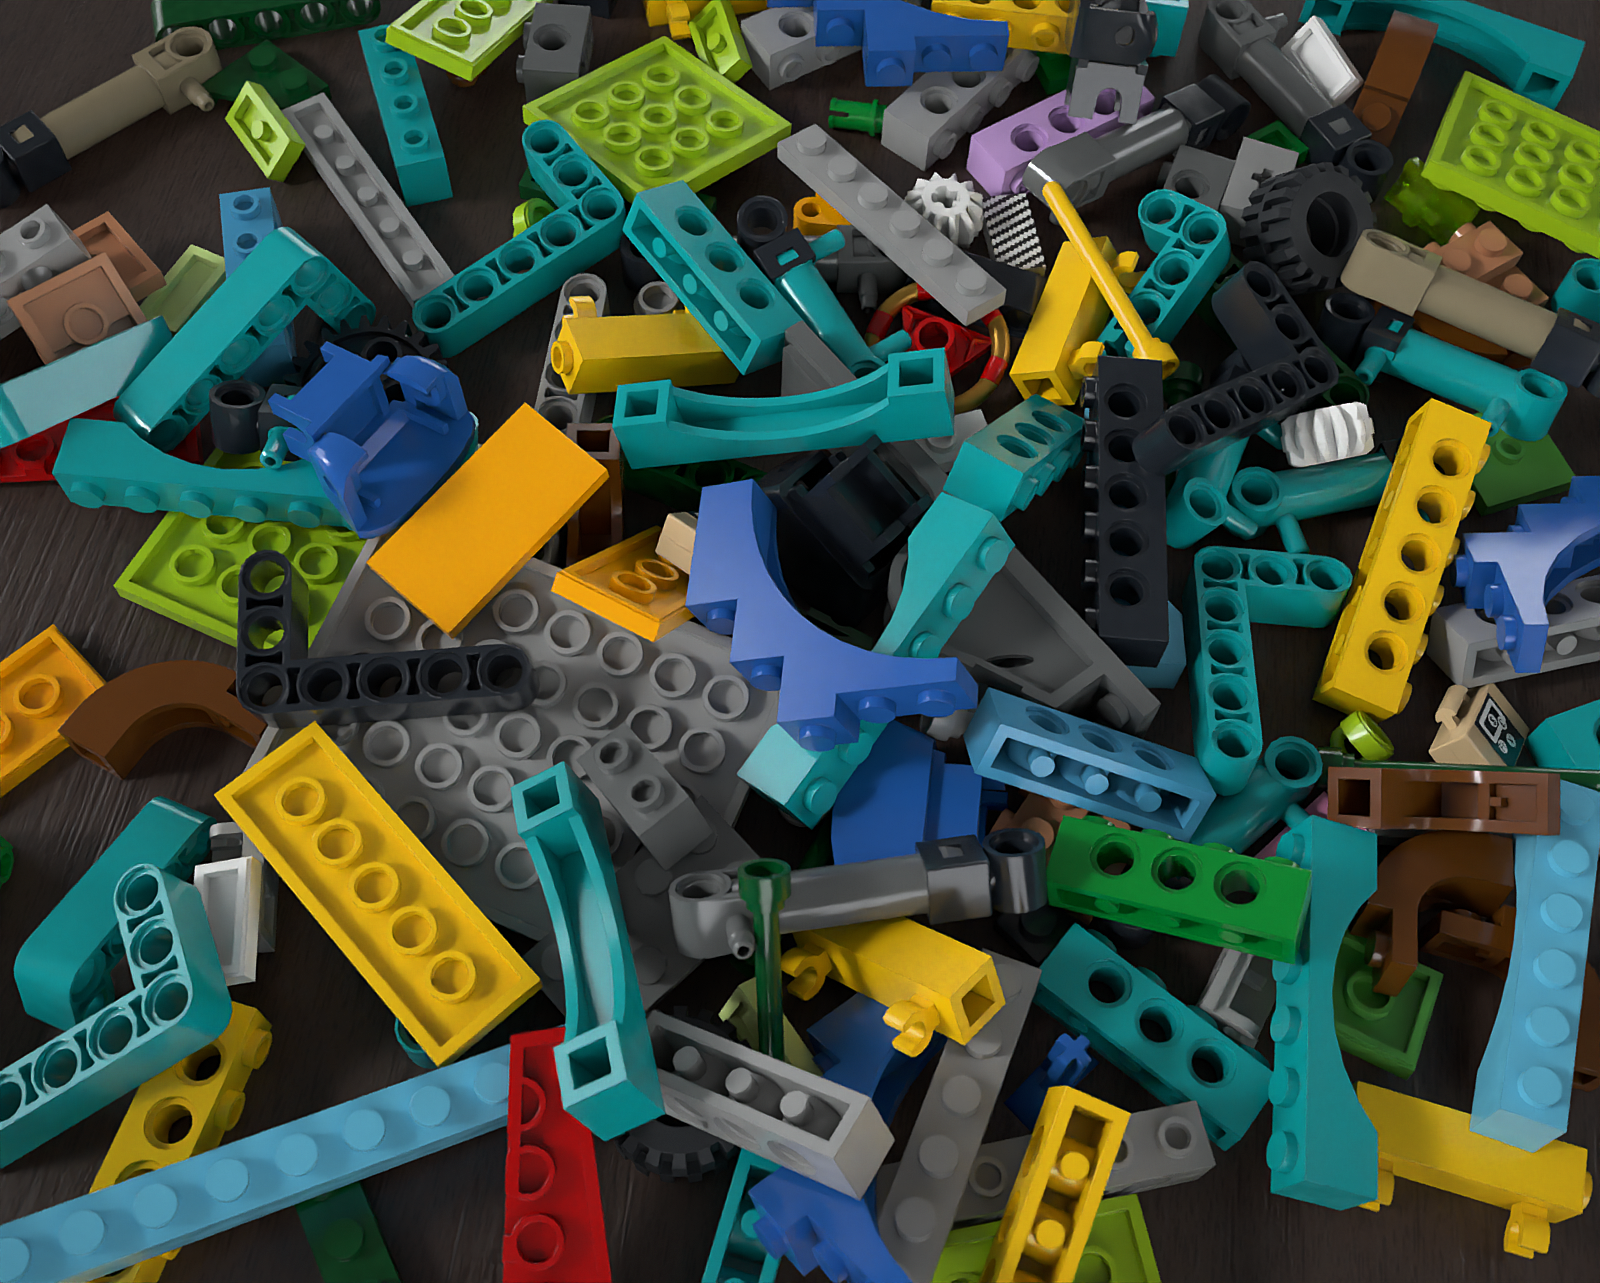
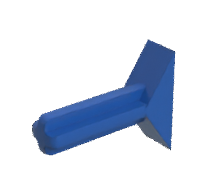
(1064, 1066)

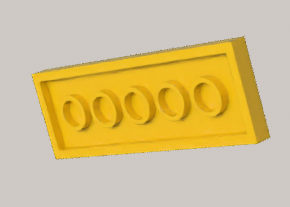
(379, 894)

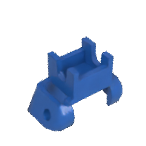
(374, 455)
(909, 797)

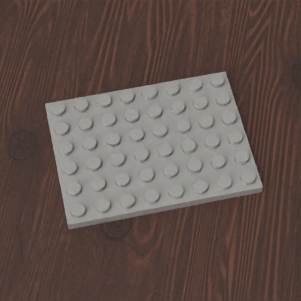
(456, 772)

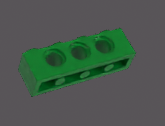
(1264, 928)

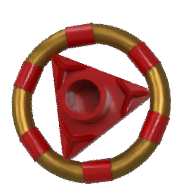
(960, 343)

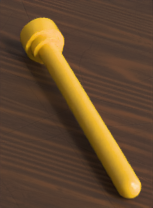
(1144, 344)

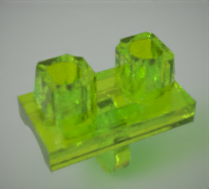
(1428, 207)

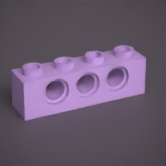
(1007, 147)

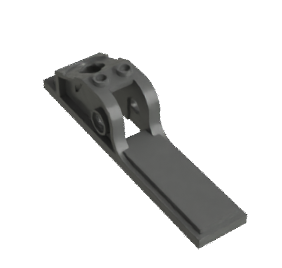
(1019, 628)

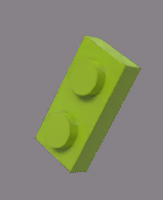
(720, 40)
(265, 131)

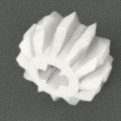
(949, 207)
(1327, 434)

